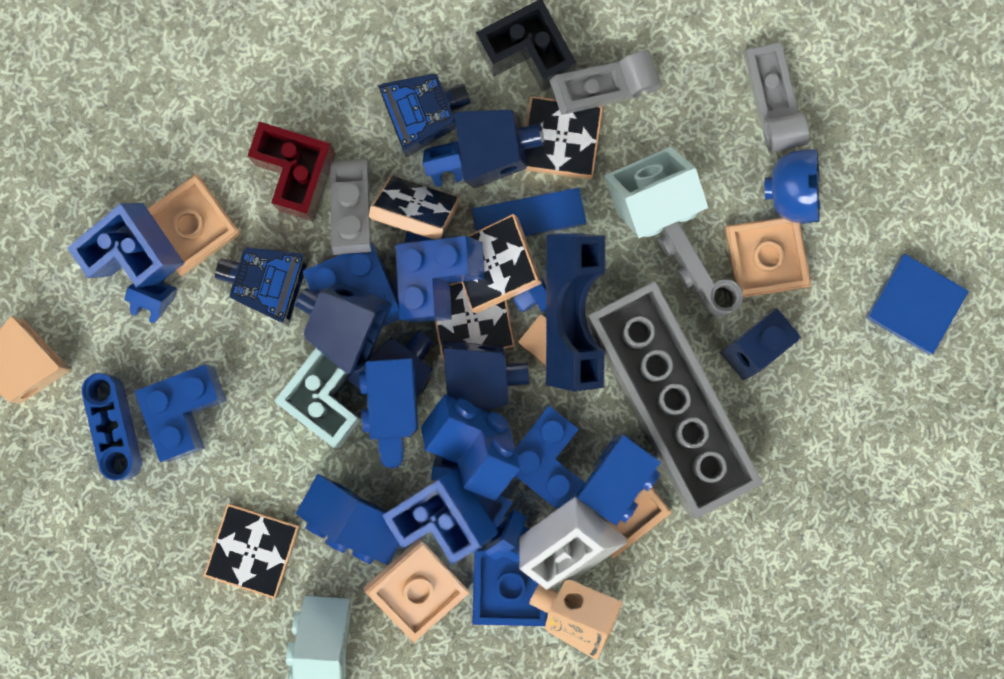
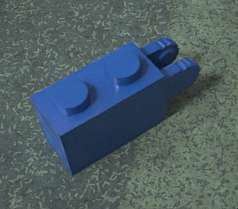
(391, 406)

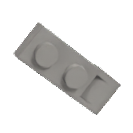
(606, 83)
(775, 99)
(350, 206)
(693, 273)

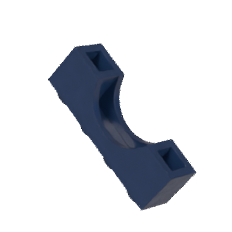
(572, 354)

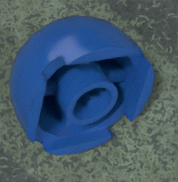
(795, 186)

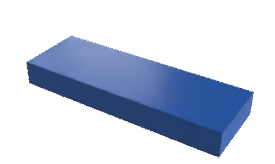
(536, 213)

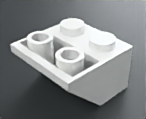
(567, 544)

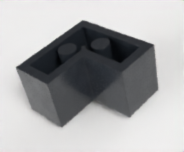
(527, 37)

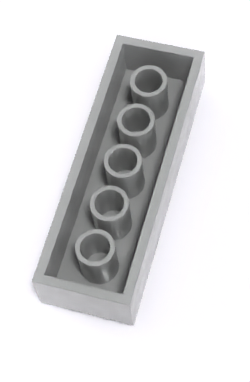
(673, 401)

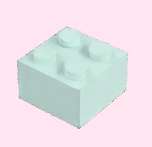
(656, 192)

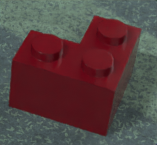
(301, 165)

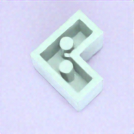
(312, 401)
(320, 639)

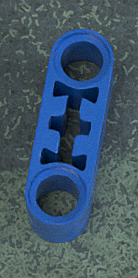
(99, 420)

